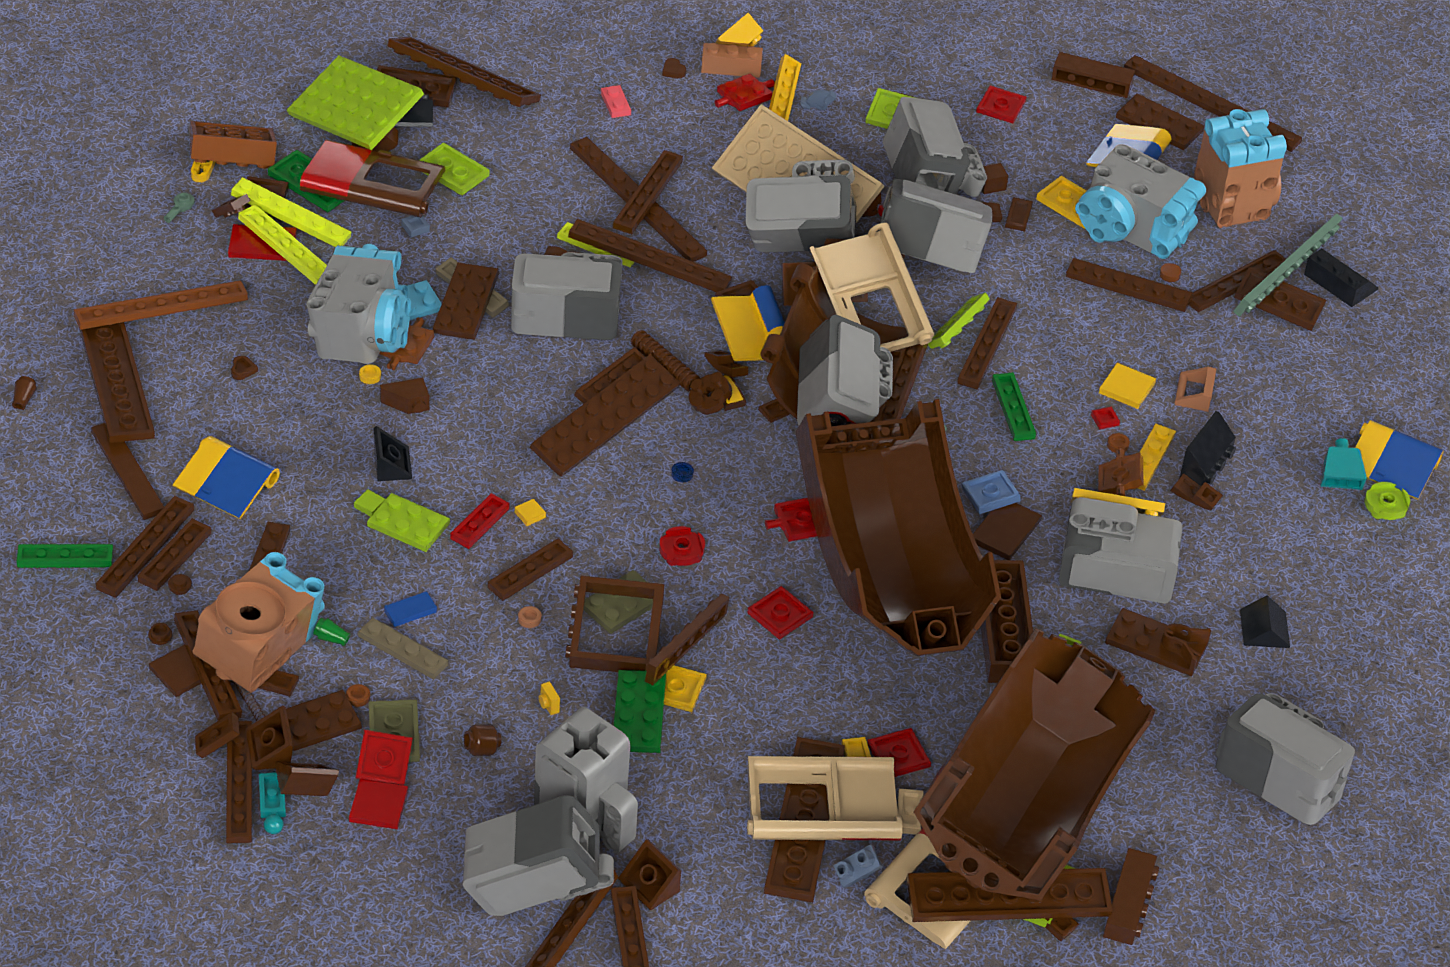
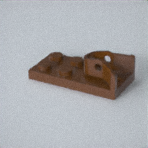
(1159, 641)

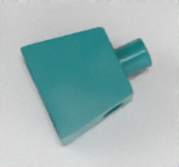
(1343, 467)

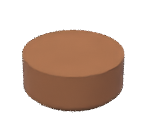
(529, 617)

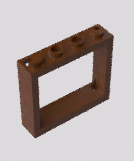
(619, 587)

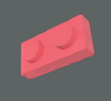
(615, 101)

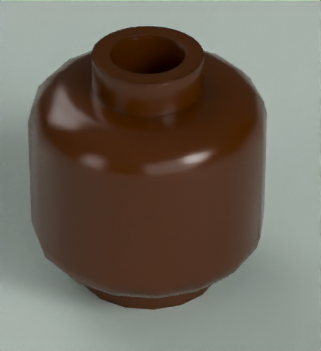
(482, 740)

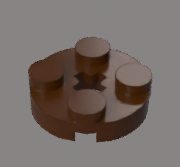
(702, 387)

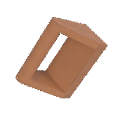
(1197, 401)

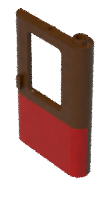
(341, 172)

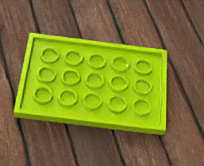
(355, 102)

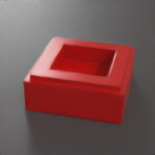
(1105, 417)

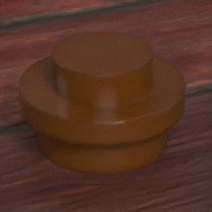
(179, 584)
(160, 634)

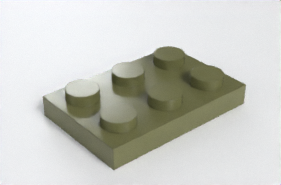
(614, 610)
(396, 718)

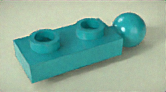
(271, 803)

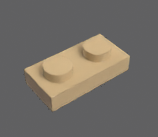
(907, 803)

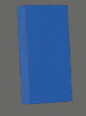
(410, 609)

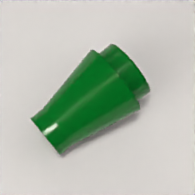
(331, 632)

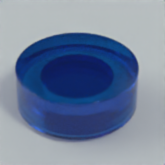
(682, 472)

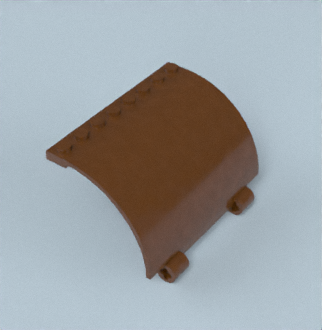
(807, 313)

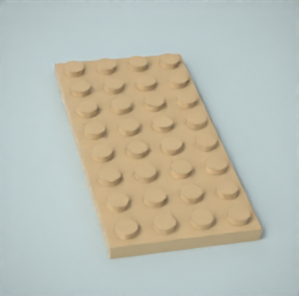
(771, 148)

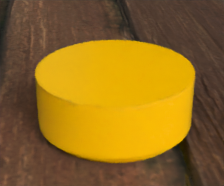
(370, 374)

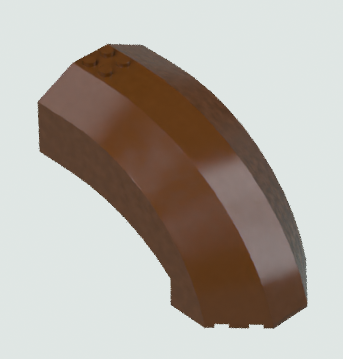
(897, 528)
(1032, 768)

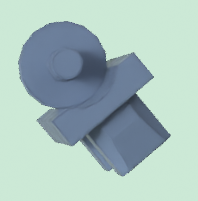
(858, 866)

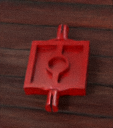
(744, 92)
(794, 519)

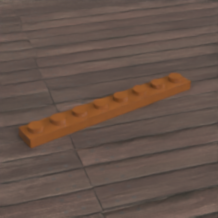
(160, 304)

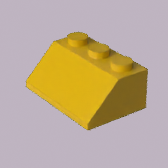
(743, 33)

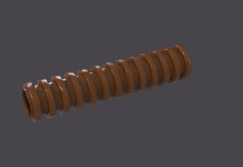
(648, 345)

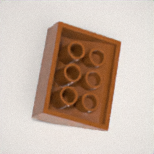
(232, 144)

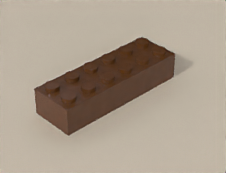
(1008, 622)

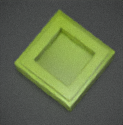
(368, 502)

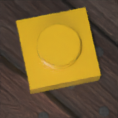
(549, 698)

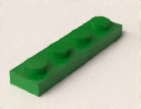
(1013, 406)
(64, 555)

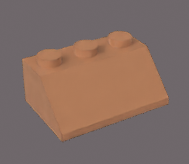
(731, 60)

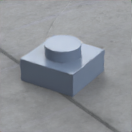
(415, 225)

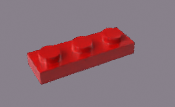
(479, 521)

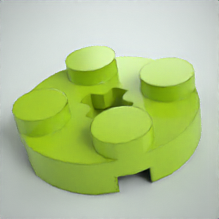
(1380, 509)

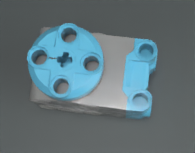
(1140, 202)
(359, 305)

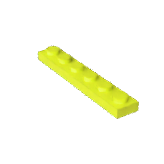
(292, 213)
(283, 242)

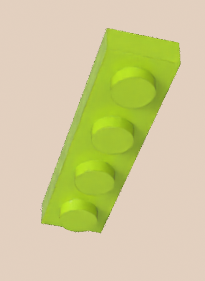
(958, 320)

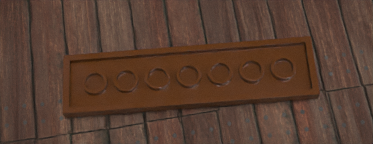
(464, 70)
(117, 383)
(604, 415)
(797, 863)
(951, 898)

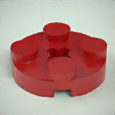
(693, 544)

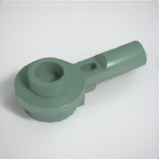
(182, 203)

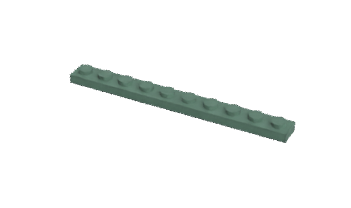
(1286, 268)

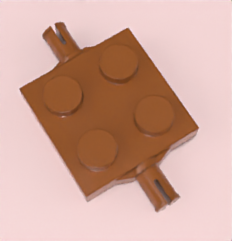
(417, 344)
(1121, 473)

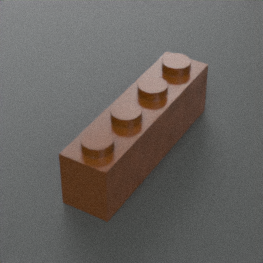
(1093, 75)
(1130, 897)

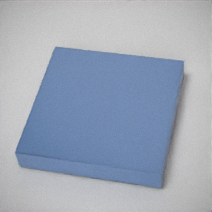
(991, 492)

